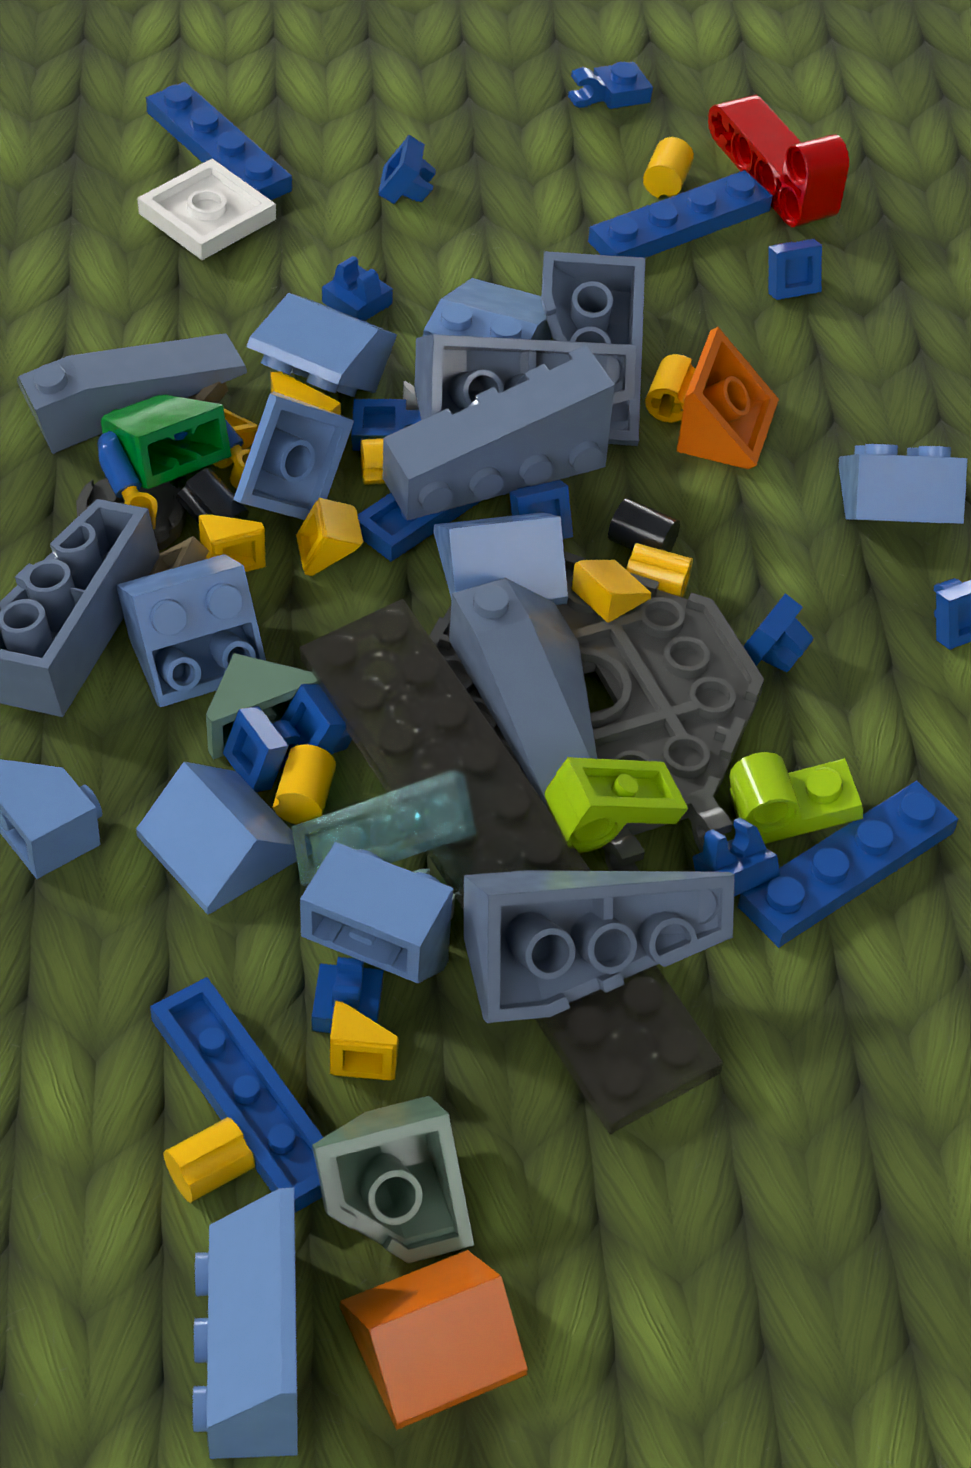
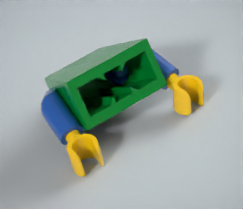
(162, 442)

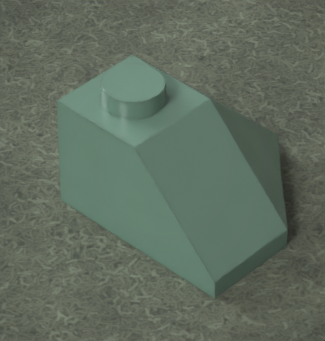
(397, 1179)

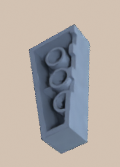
(504, 440)
(70, 605)

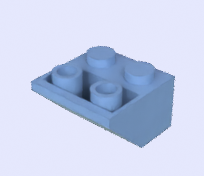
(323, 346)
(908, 488)
(190, 626)
(378, 913)

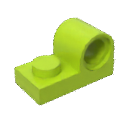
(600, 796)
(795, 801)

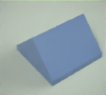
(292, 457)
(510, 547)
(215, 835)

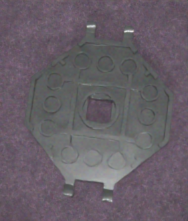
(677, 694)

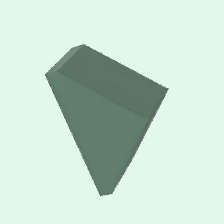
(251, 684)

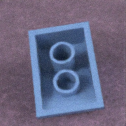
(489, 311)

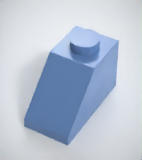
(46, 815)

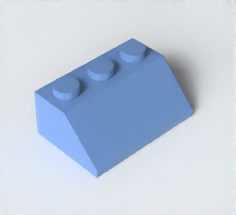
(249, 1332)

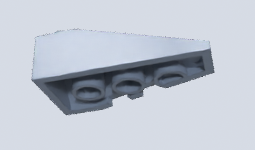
(599, 303)
(459, 367)
(81, 388)
(526, 674)
(568, 933)

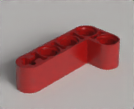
(801, 176)

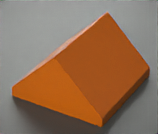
(726, 407)
(436, 1337)

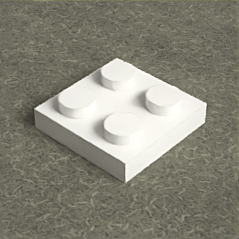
(206, 209)

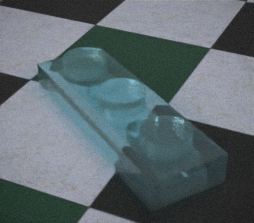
(390, 824)

